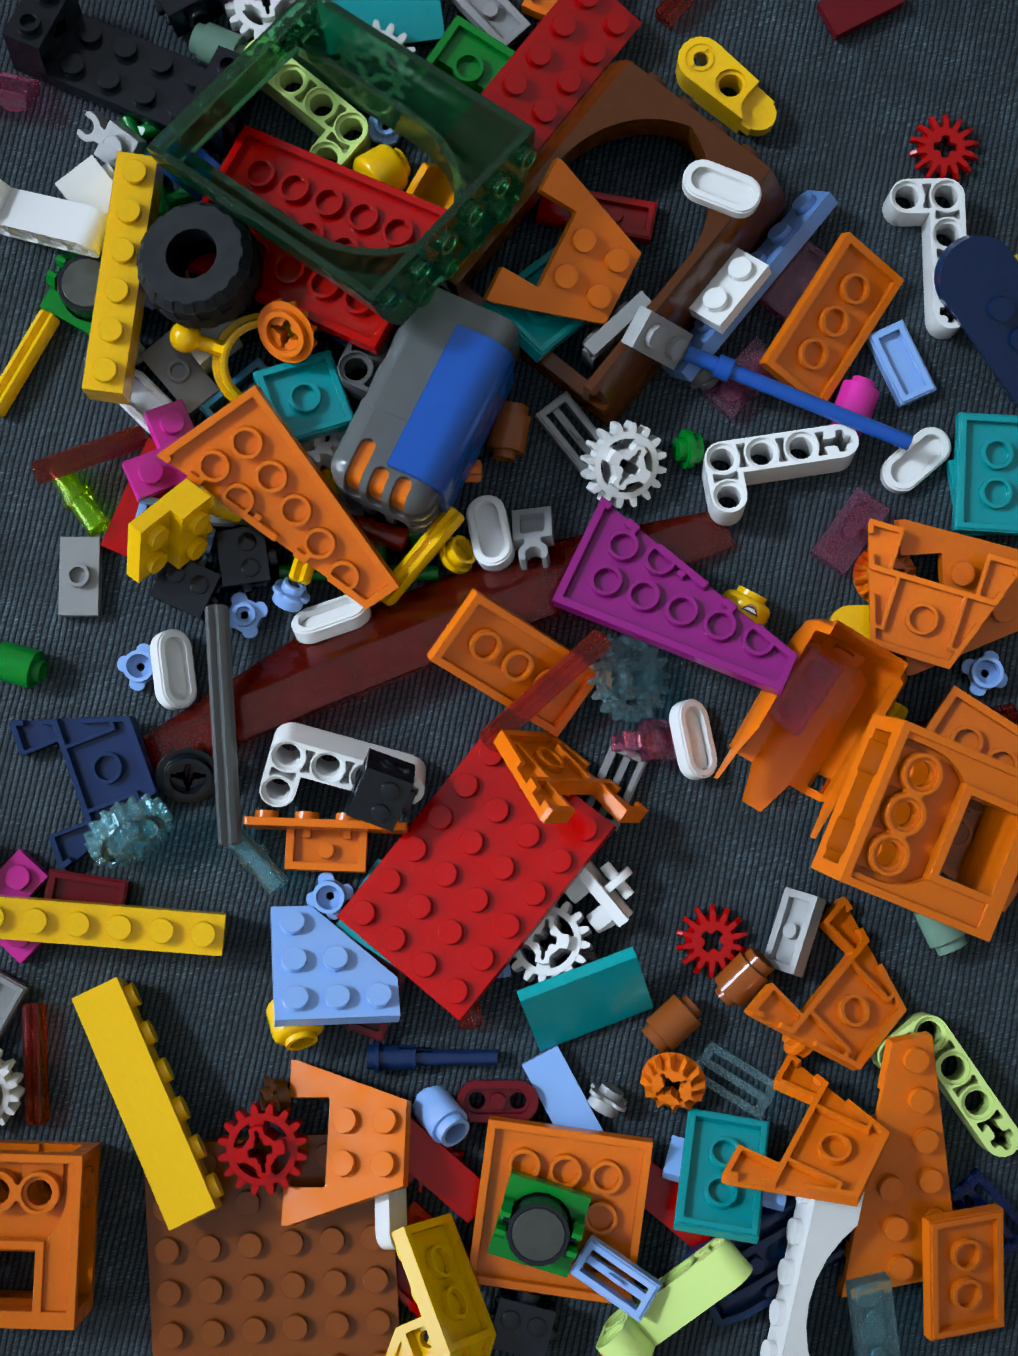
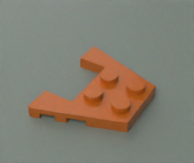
(586, 265)
(960, 567)
(921, 615)
(550, 769)
(849, 1009)
(364, 1144)
(829, 1152)

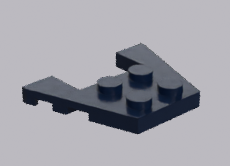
(103, 761)

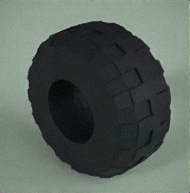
(184, 236)

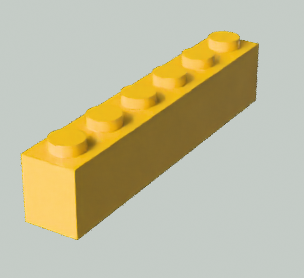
(119, 295)
(112, 925)
(148, 1103)

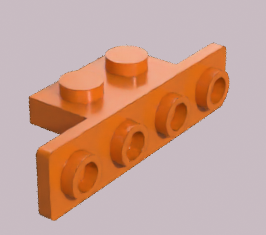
(322, 843)

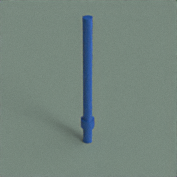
(725, 368)

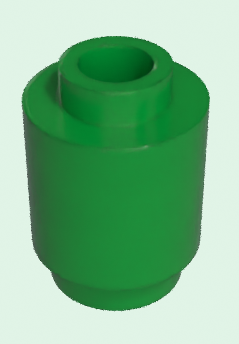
(22, 665)

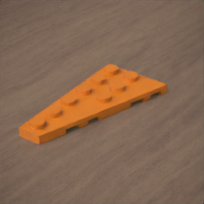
(272, 483)
(911, 1172)

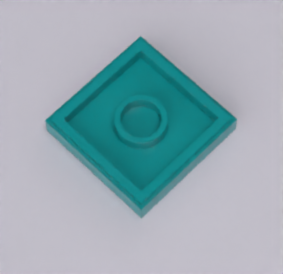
(307, 396)

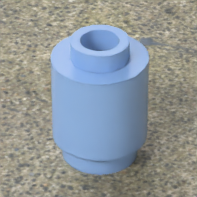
(440, 1115)

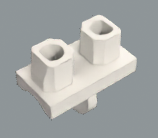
(611, 906)

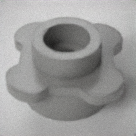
(607, 1099)

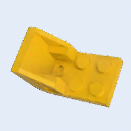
(444, 1293)

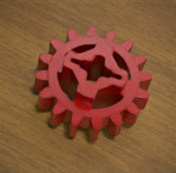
(245, 1152)

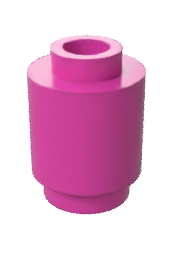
(858, 396)

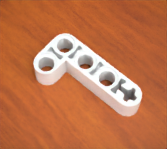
(51, 221)
(933, 221)
(781, 463)
(309, 764)

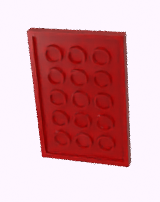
(330, 204)
(471, 881)

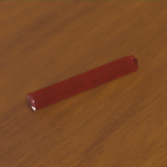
(547, 687)

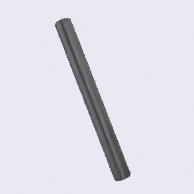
(223, 725)

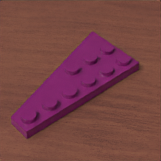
(655, 597)

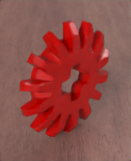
(932, 158)
(695, 942)

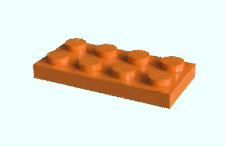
(832, 319)
(505, 658)

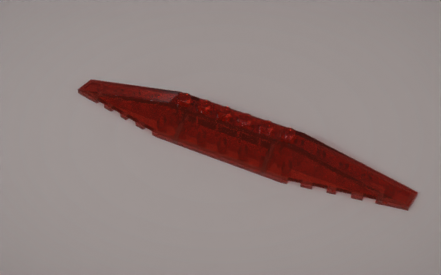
(396, 640)

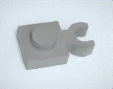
(111, 137)
(533, 534)

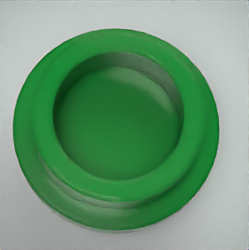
(688, 449)

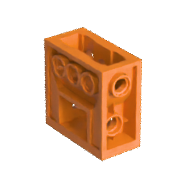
(903, 816)
(53, 1224)

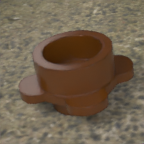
(276, 1091)

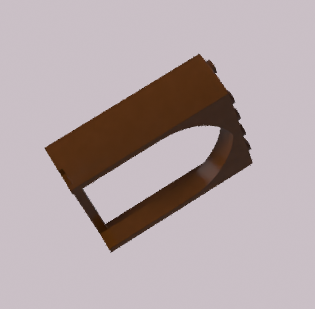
(616, 106)

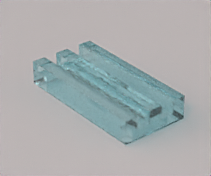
(764, 1098)

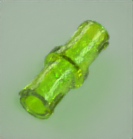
(80, 501)

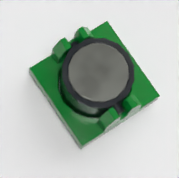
(73, 290)
(539, 1225)

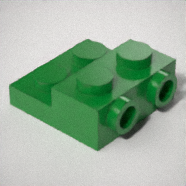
(469, 54)

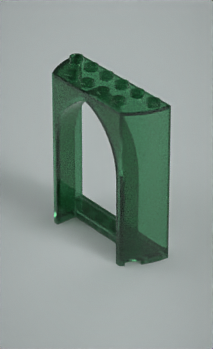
(466, 134)

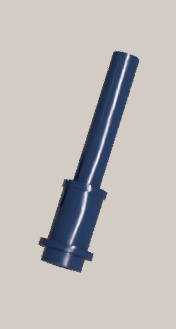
(408, 1057)

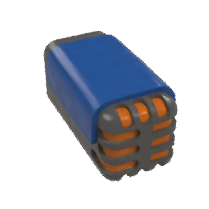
(424, 409)

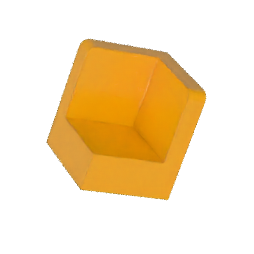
(432, 185)

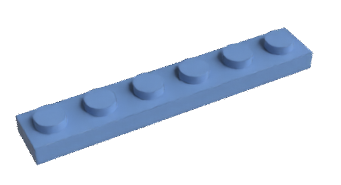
(777, 251)

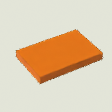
(963, 1271)

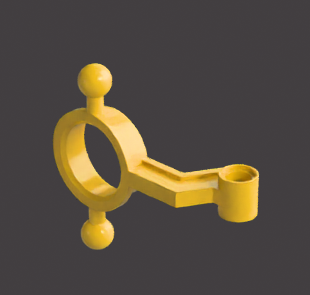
(188, 340)

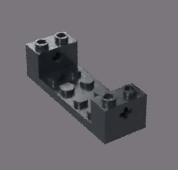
(114, 67)

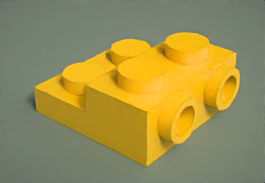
(170, 531)

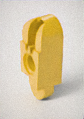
(748, 111)

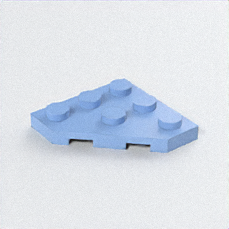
(325, 974)

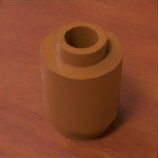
(509, 432)
(743, 977)
(672, 1023)

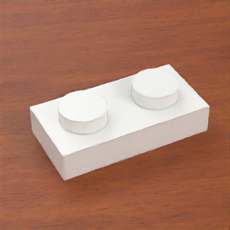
(730, 290)

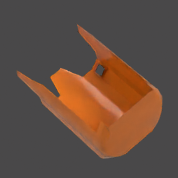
(834, 732)

